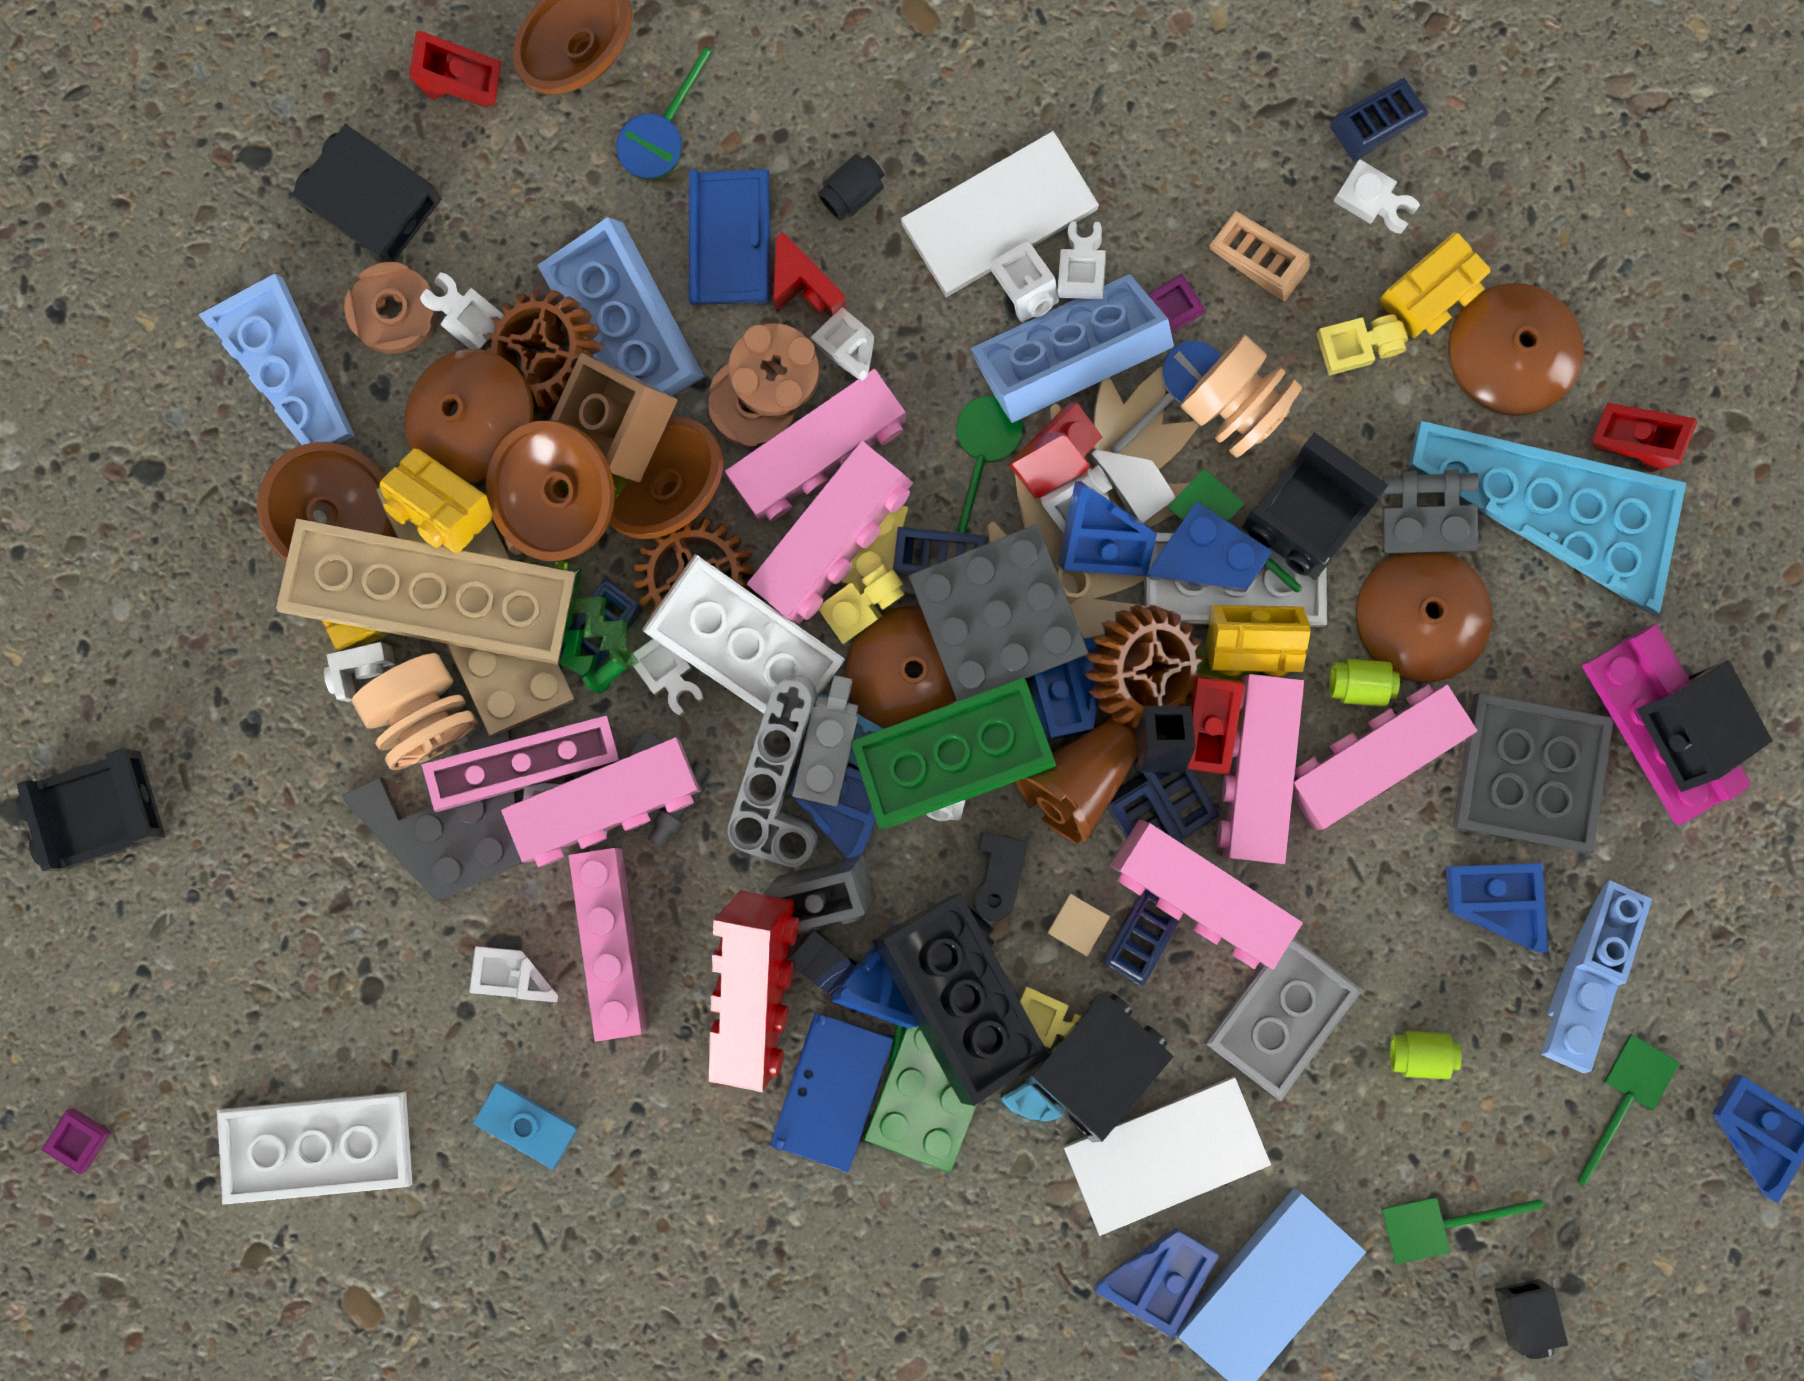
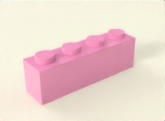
(816, 447)
(831, 534)
(1381, 756)
(520, 763)
(1262, 771)
(600, 801)
(1206, 895)
(608, 944)

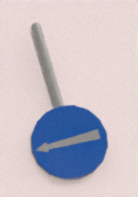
(1180, 373)

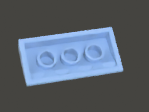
(633, 319)
(1072, 348)
(1269, 1290)

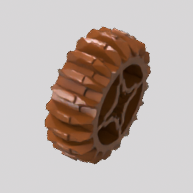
(545, 316)
(677, 543)
(1132, 646)

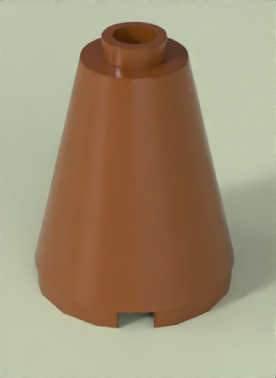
(1084, 780)

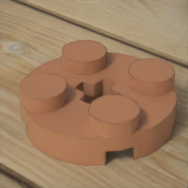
(370, 294)
(761, 346)
(735, 424)

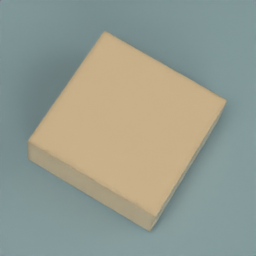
(1078, 924)

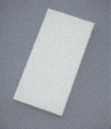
(997, 210)
(1266, 590)
(738, 637)
(314, 1147)
(1167, 1155)

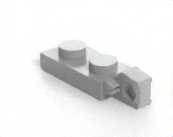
(827, 746)

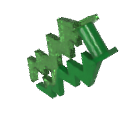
(613, 634)

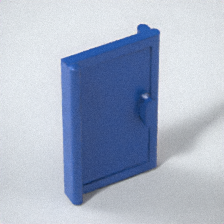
(725, 221)
(840, 1075)

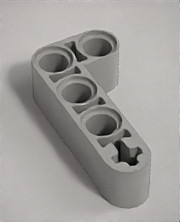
(780, 767)

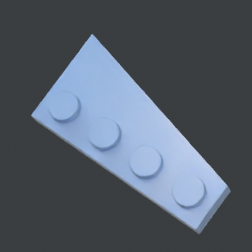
(275, 349)

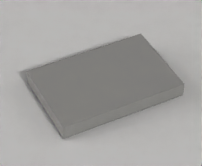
(1283, 1018)

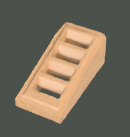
(1267, 278)

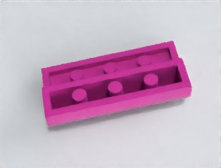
(1635, 674)

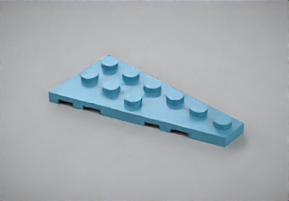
(1582, 511)

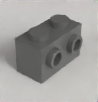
(827, 893)

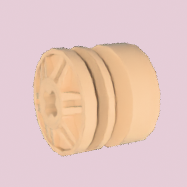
(1241, 396)
(411, 705)

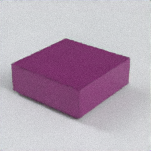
(1177, 302)
(76, 1141)

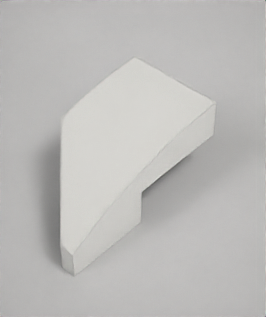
(846, 343)
(1135, 482)
(508, 974)

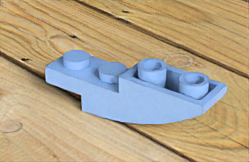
(1592, 975)

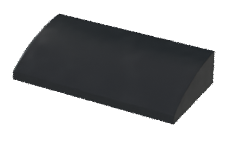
(961, 999)

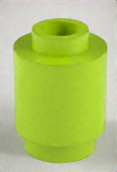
(1364, 682)
(1425, 1054)

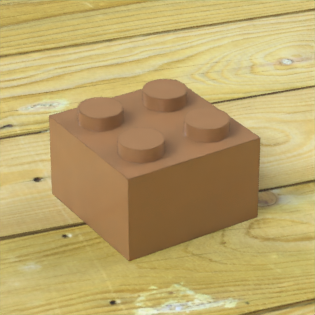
(616, 413)

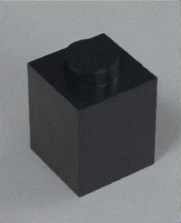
(1165, 738)
(1531, 1318)

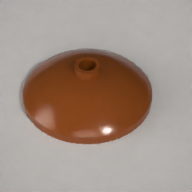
(570, 42)
(1497, 367)
(490, 405)
(322, 479)
(674, 485)
(528, 494)
(1395, 621)
(879, 663)

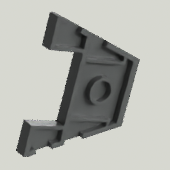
(446, 847)

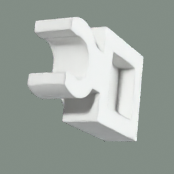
(1369, 194)
(1082, 266)
(466, 315)
(664, 670)

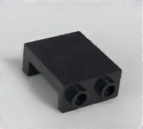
(366, 194)
(1314, 507)
(1705, 726)
(90, 811)
(1100, 1067)

